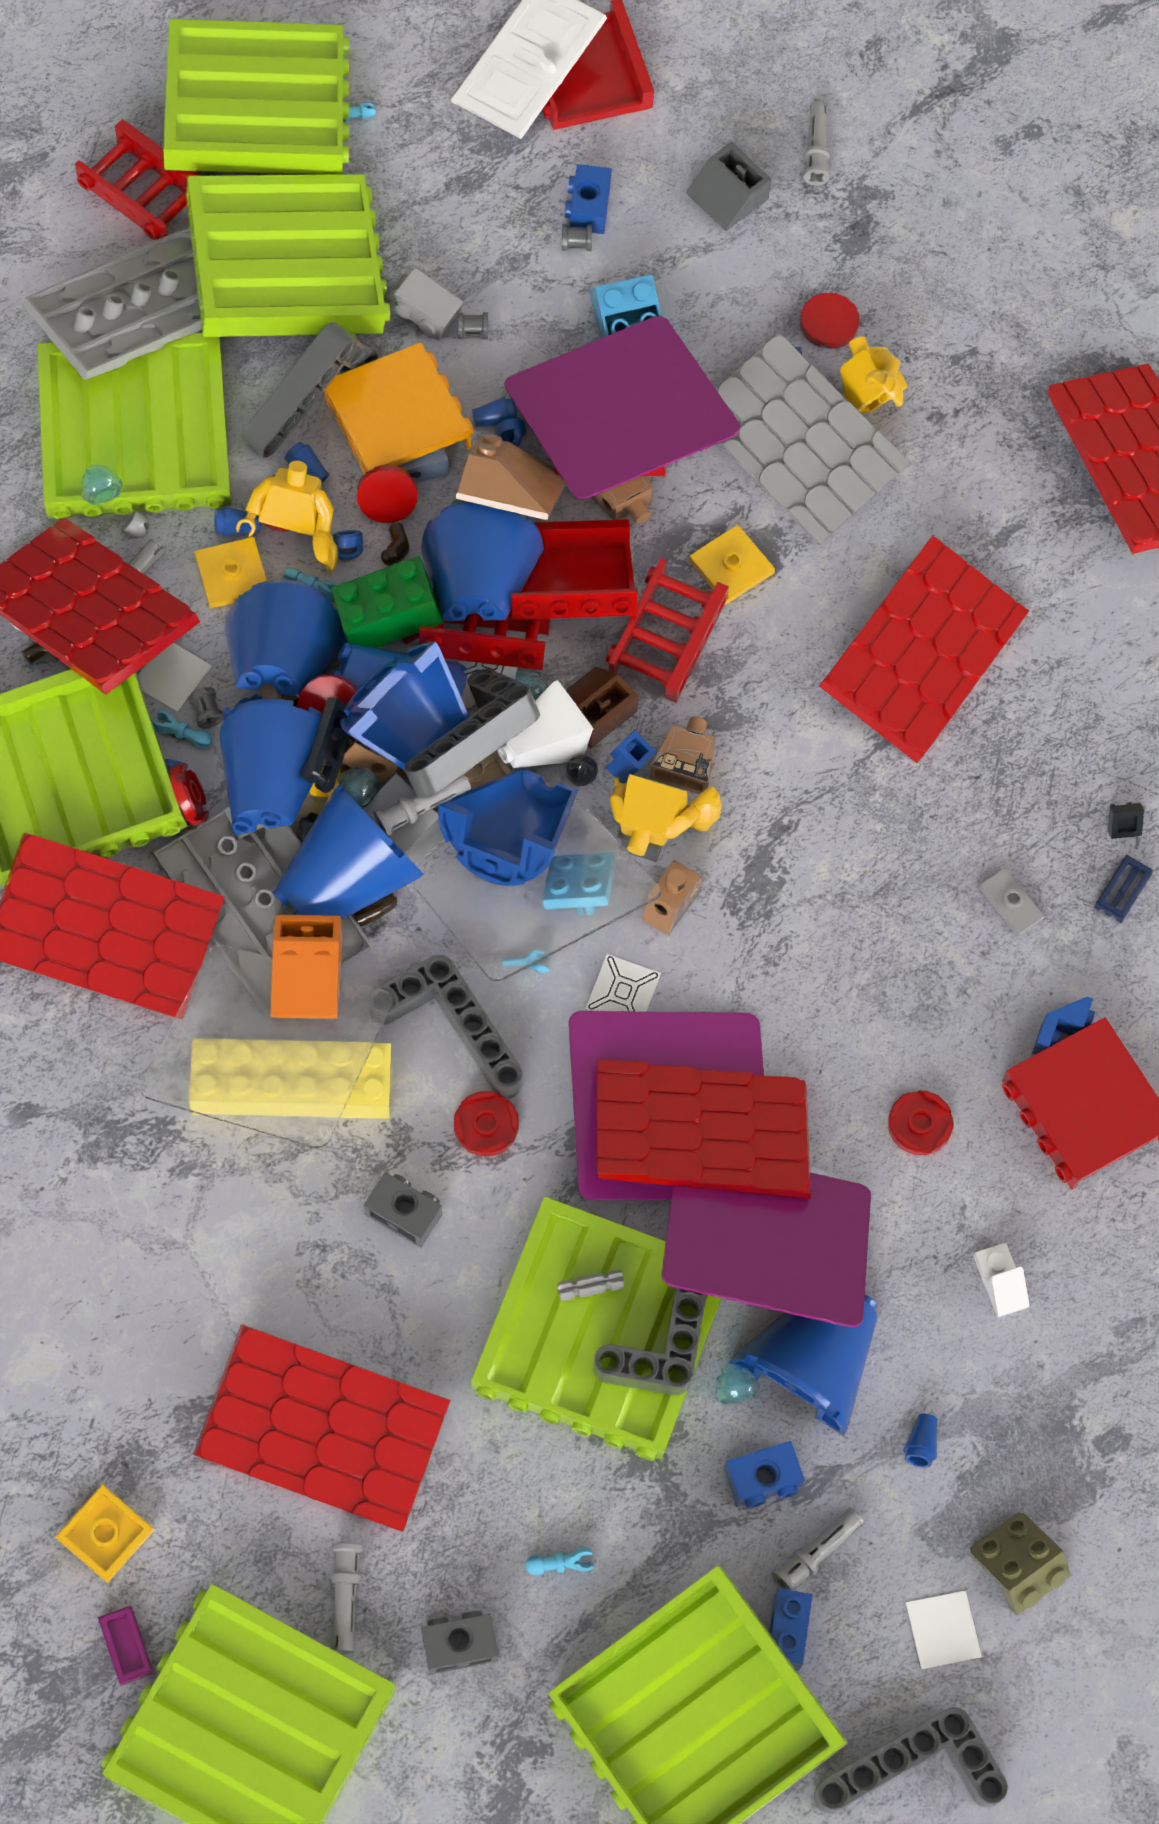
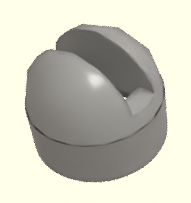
(136, 525)

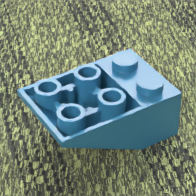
(624, 304)

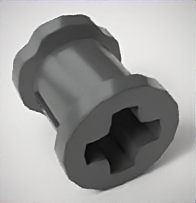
(577, 237)
(473, 325)
(208, 700)

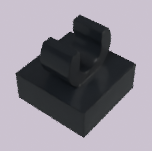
(1125, 820)

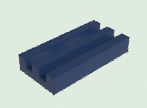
(1111, 908)

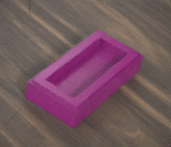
(125, 1645)

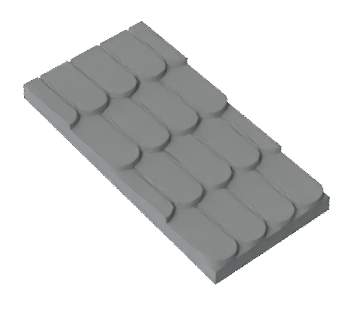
(122, 306)
(805, 439)
(246, 875)

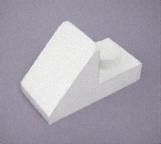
(1002, 1279)

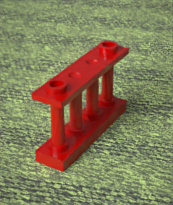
(150, 157)
(698, 627)
(488, 648)

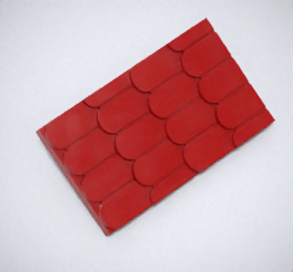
(1117, 436)
(89, 605)
(924, 649)
(104, 925)
(702, 1128)
(321, 1427)

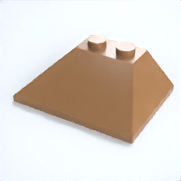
(509, 479)

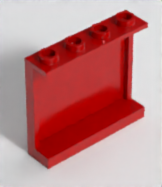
(605, 79)
(580, 572)
(1085, 1102)

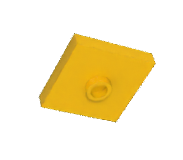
(733, 562)
(229, 570)
(104, 1533)

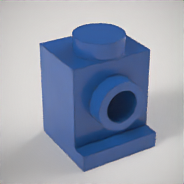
(630, 756)

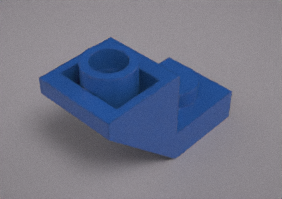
(1065, 1020)

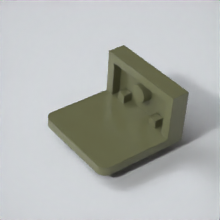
(1022, 1561)

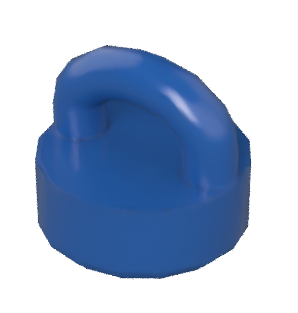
(511, 430)
(349, 539)

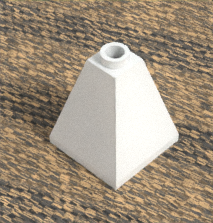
(555, 737)

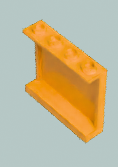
(397, 409)

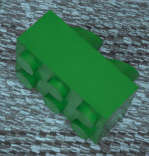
(387, 604)

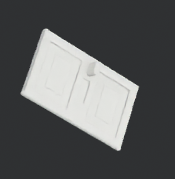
(528, 62)

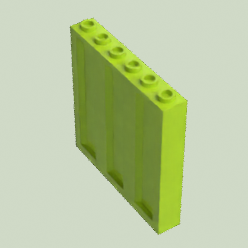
(256, 97)
(285, 254)
(147, 421)
(82, 768)
(546, 1346)
(696, 1712)
(247, 1721)

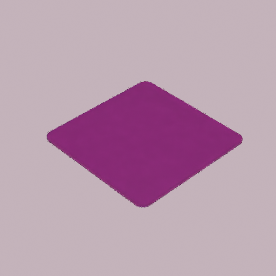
(621, 407)
(662, 1038)
(773, 1248)

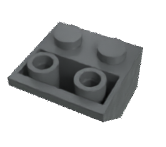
(730, 186)

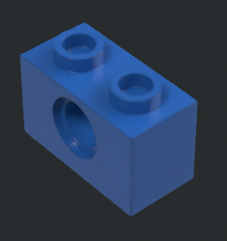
(590, 183)
(778, 1460)
(790, 1623)

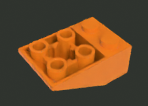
(306, 966)

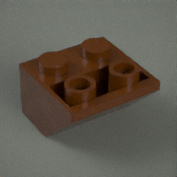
(604, 701)

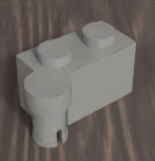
(424, 303)

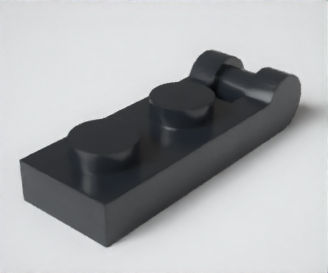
(327, 748)

